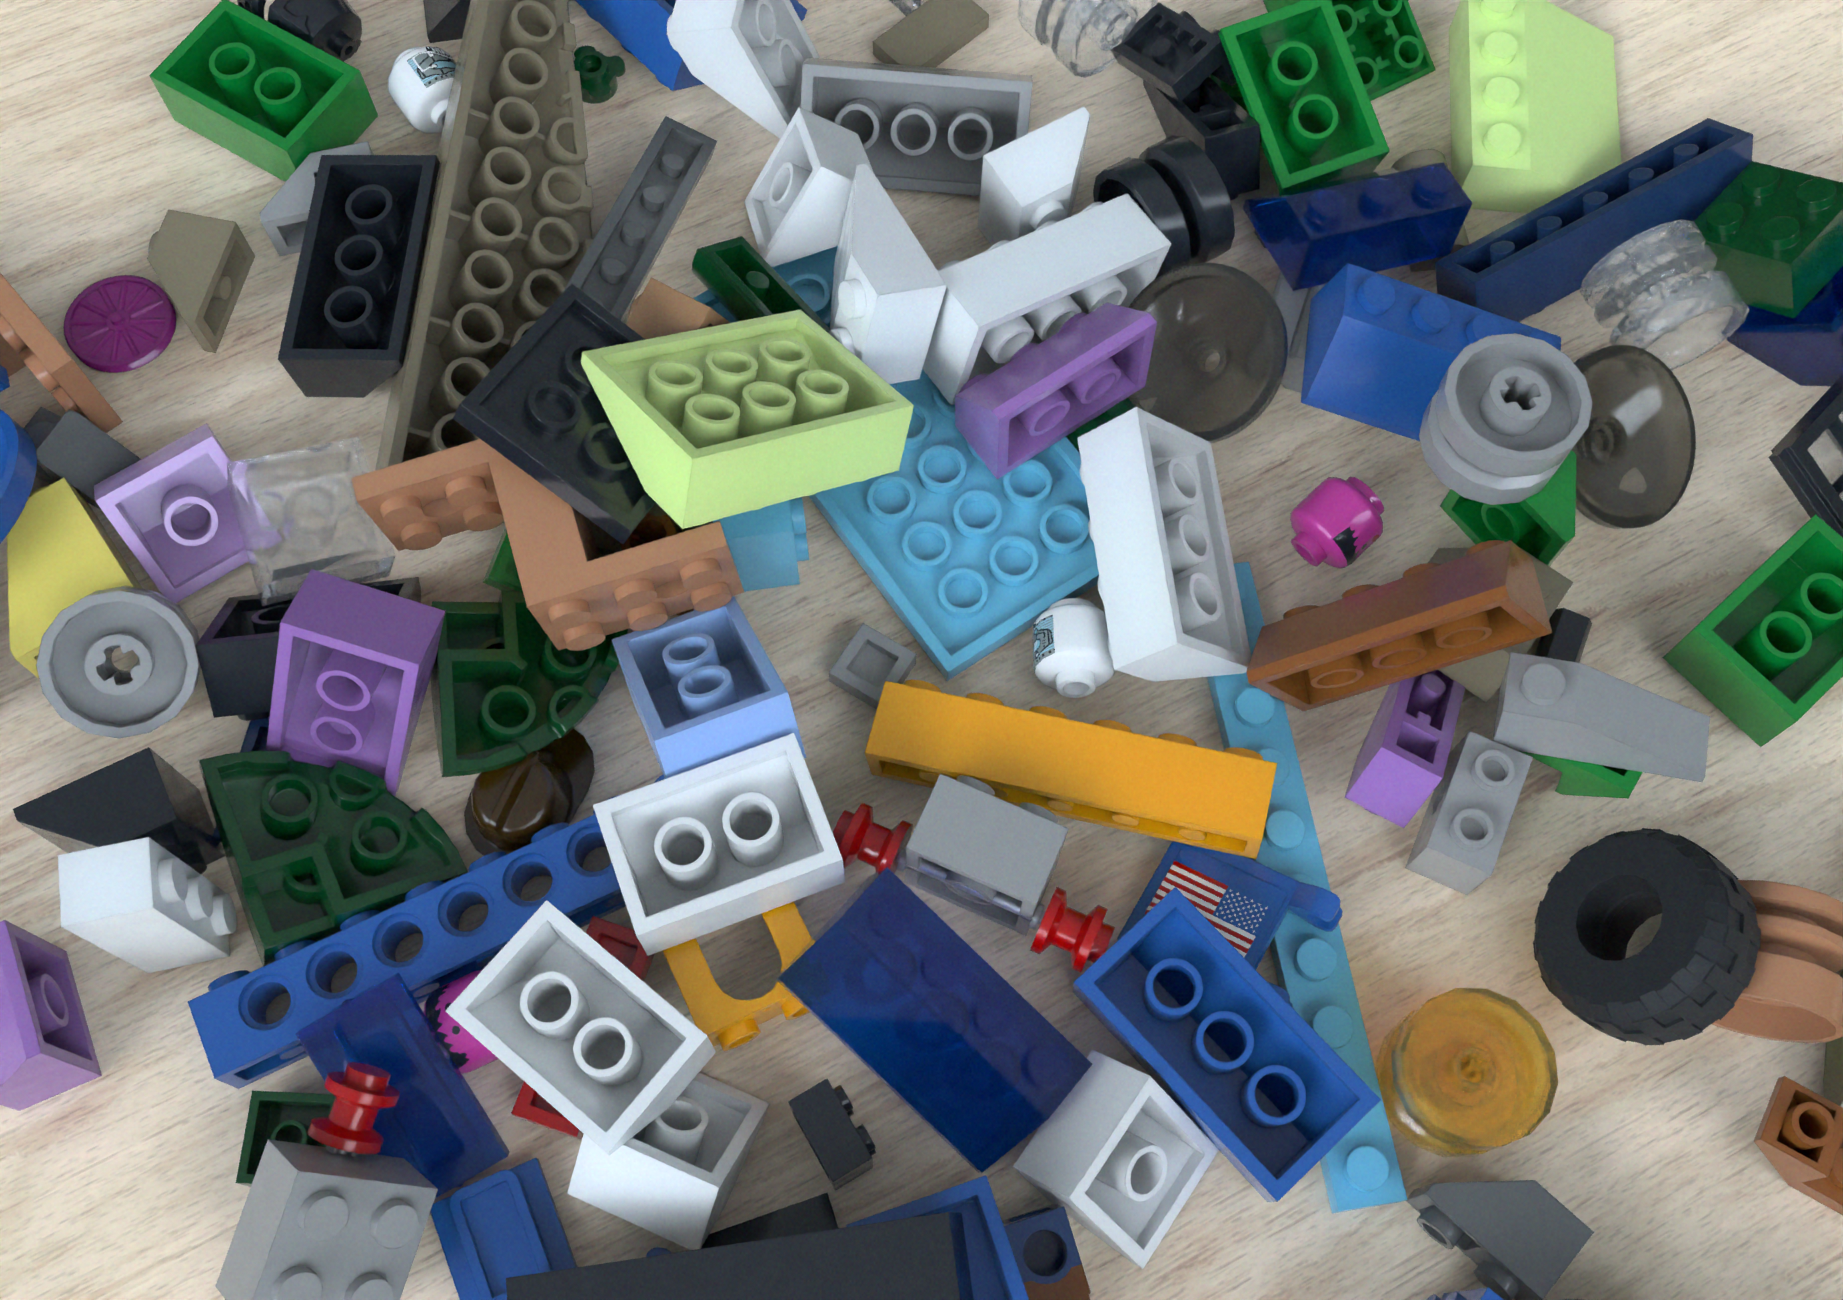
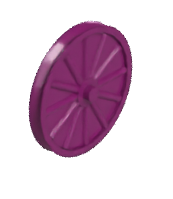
(120, 323)

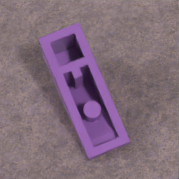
(1406, 747)

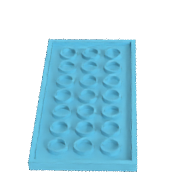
(942, 537)

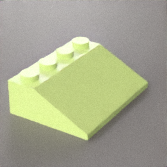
(1529, 103)
(747, 415)

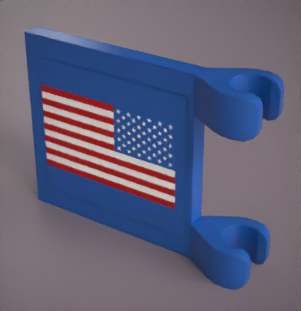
(1237, 898)

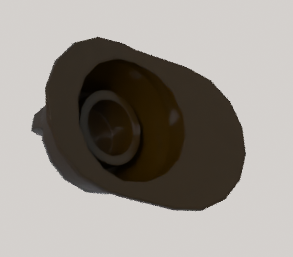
(527, 796)

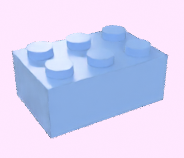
(704, 688)

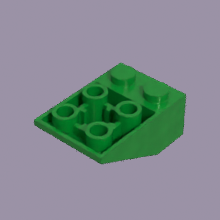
(1381, 40)

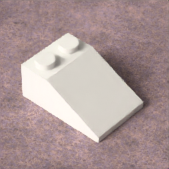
(745, 54)
(883, 285)

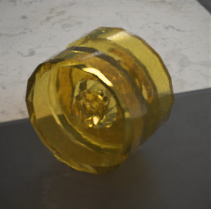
(1462, 1038)

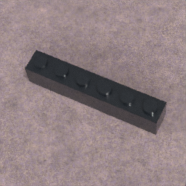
(862, 1262)

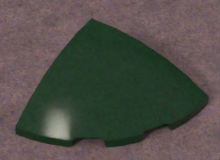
(506, 685)
(318, 844)

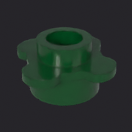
(597, 74)

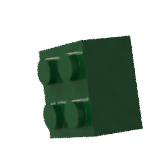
(1776, 235)

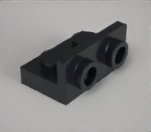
(1173, 52)

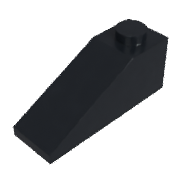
(1218, 128)

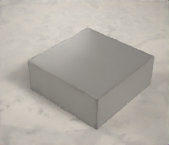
(869, 663)

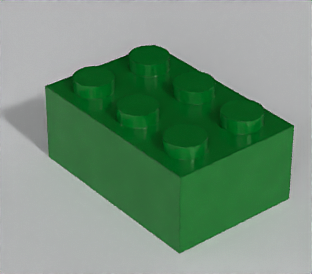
(262, 91)
(1774, 638)

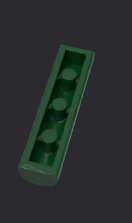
(746, 282)

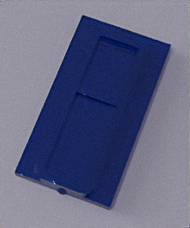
(437, 1115)

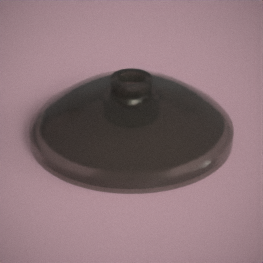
(1204, 313)
(1637, 440)

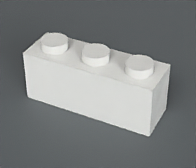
(144, 905)

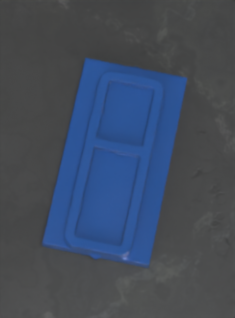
(501, 1231)

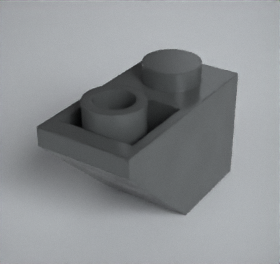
(1507, 1229)

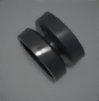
(1180, 195)

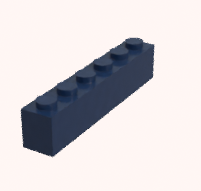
(1556, 245)

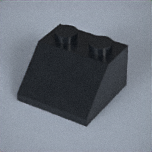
(127, 803)

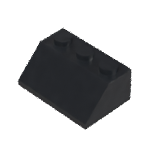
(242, 647)

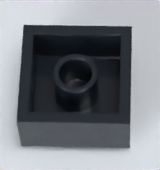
(838, 1145)

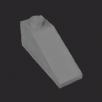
(1597, 719)

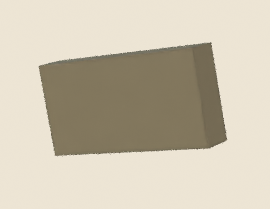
(931, 33)

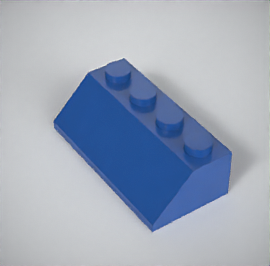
(1386, 345)
(1224, 1045)

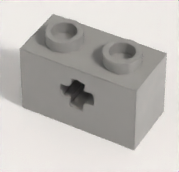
(1469, 813)

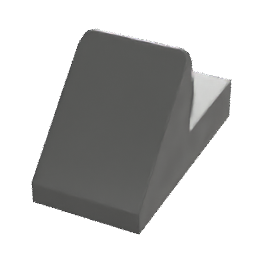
(75, 450)

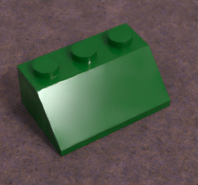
(1305, 94)

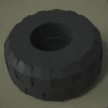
(1690, 967)

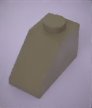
(202, 270)

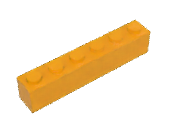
(1075, 767)

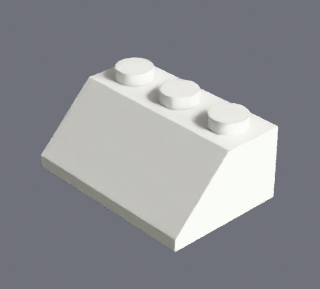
(719, 844)
(582, 1029)

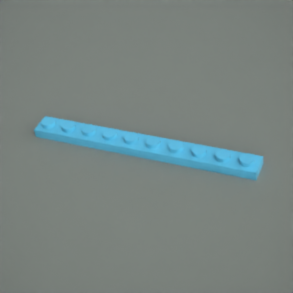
(1308, 960)

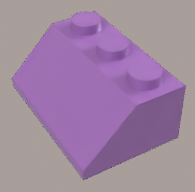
(1055, 385)

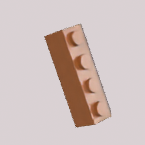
(1401, 628)

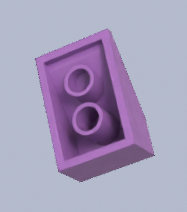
(352, 676)

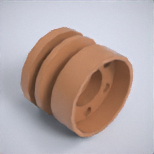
(1794, 982)

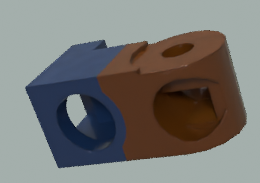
(1047, 1255)

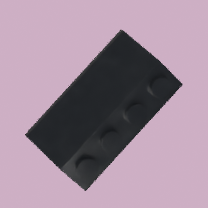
(358, 272)

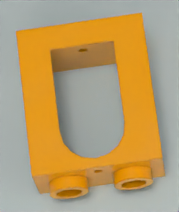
(733, 1020)

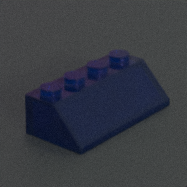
(934, 1021)

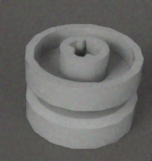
(1504, 418)
(95, 694)

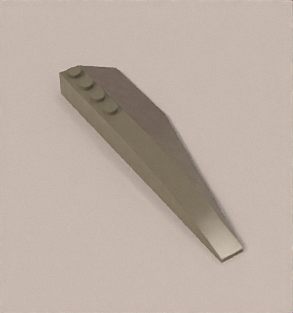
(502, 216)

